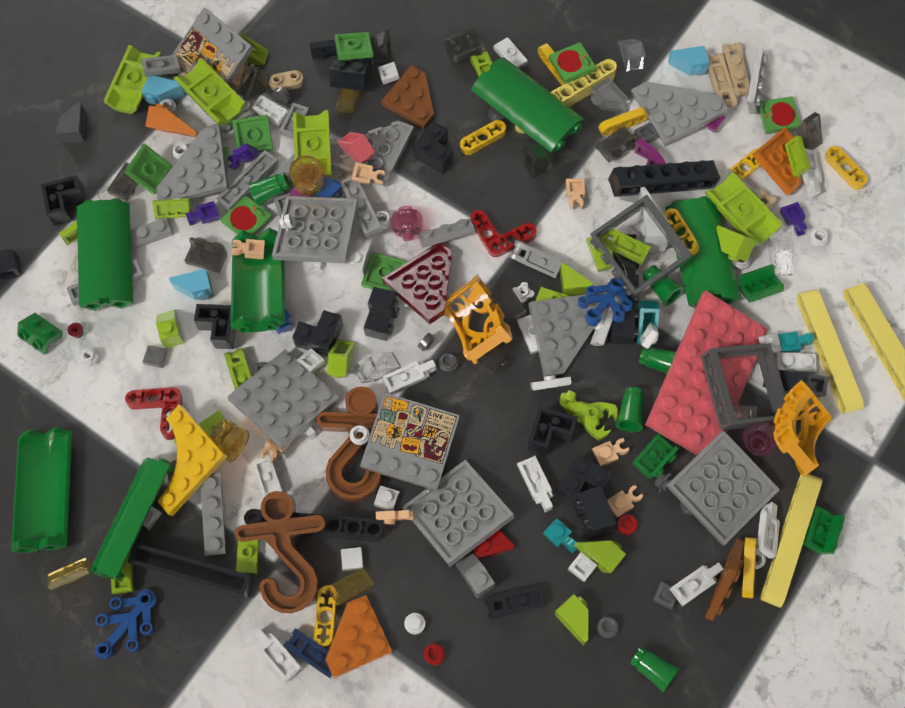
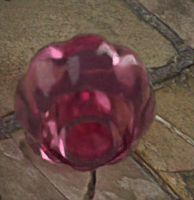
(406, 223)
(760, 439)

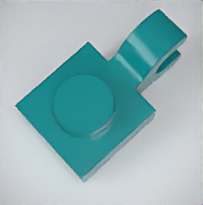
(791, 342)
(559, 535)

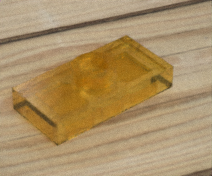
(347, 100)
(68, 574)
(350, 586)

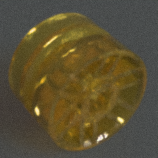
(307, 175)
(230, 438)

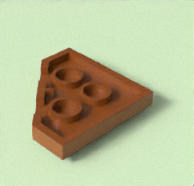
(411, 98)
(728, 576)

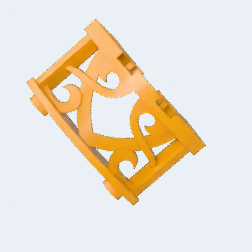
(498, 333)
(812, 423)

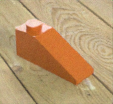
(166, 121)

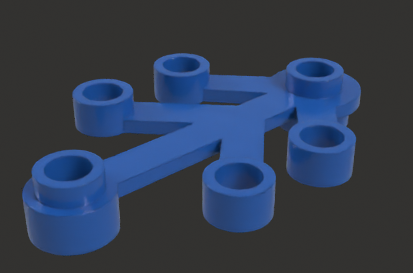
(614, 288)
(127, 621)

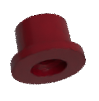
(75, 330)

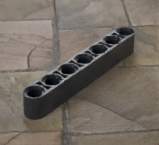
(341, 533)

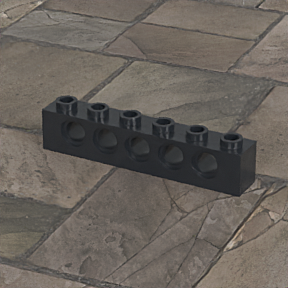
(664, 178)

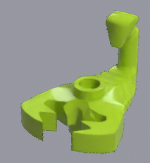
(588, 413)

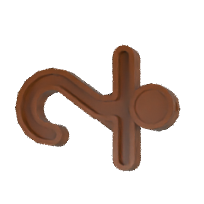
(361, 410)
(279, 532)

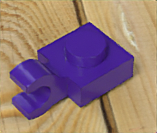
(243, 153)
(206, 213)
(794, 215)

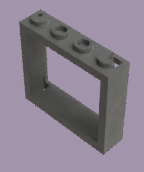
(646, 203)
(718, 386)

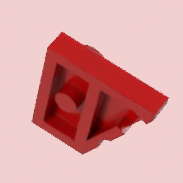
(493, 545)

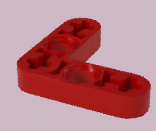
(495, 239)
(167, 404)

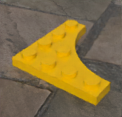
(196, 459)

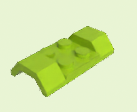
(127, 86)
(211, 93)
(313, 138)
(744, 209)

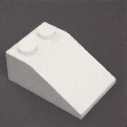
(649, 232)
(358, 255)

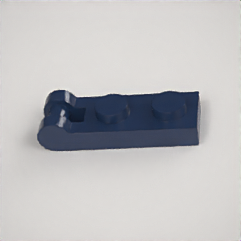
(309, 652)

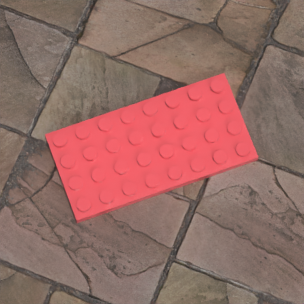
(684, 402)

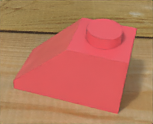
(356, 147)

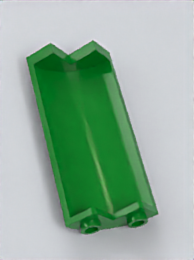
(527, 104)
(104, 254)
(709, 267)
(257, 287)
(42, 491)
(130, 518)

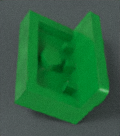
(760, 283)
(38, 332)
(654, 457)
(823, 531)

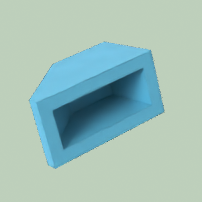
(690, 60)
(158, 89)
(193, 284)

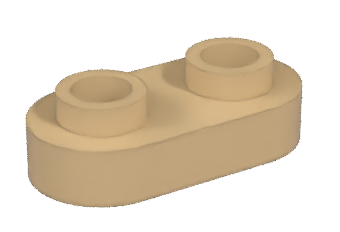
(287, 80)

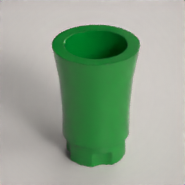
(269, 188)
(666, 289)
(657, 359)
(631, 410)
(654, 668)

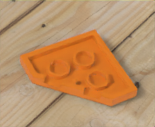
(775, 161)
(357, 639)

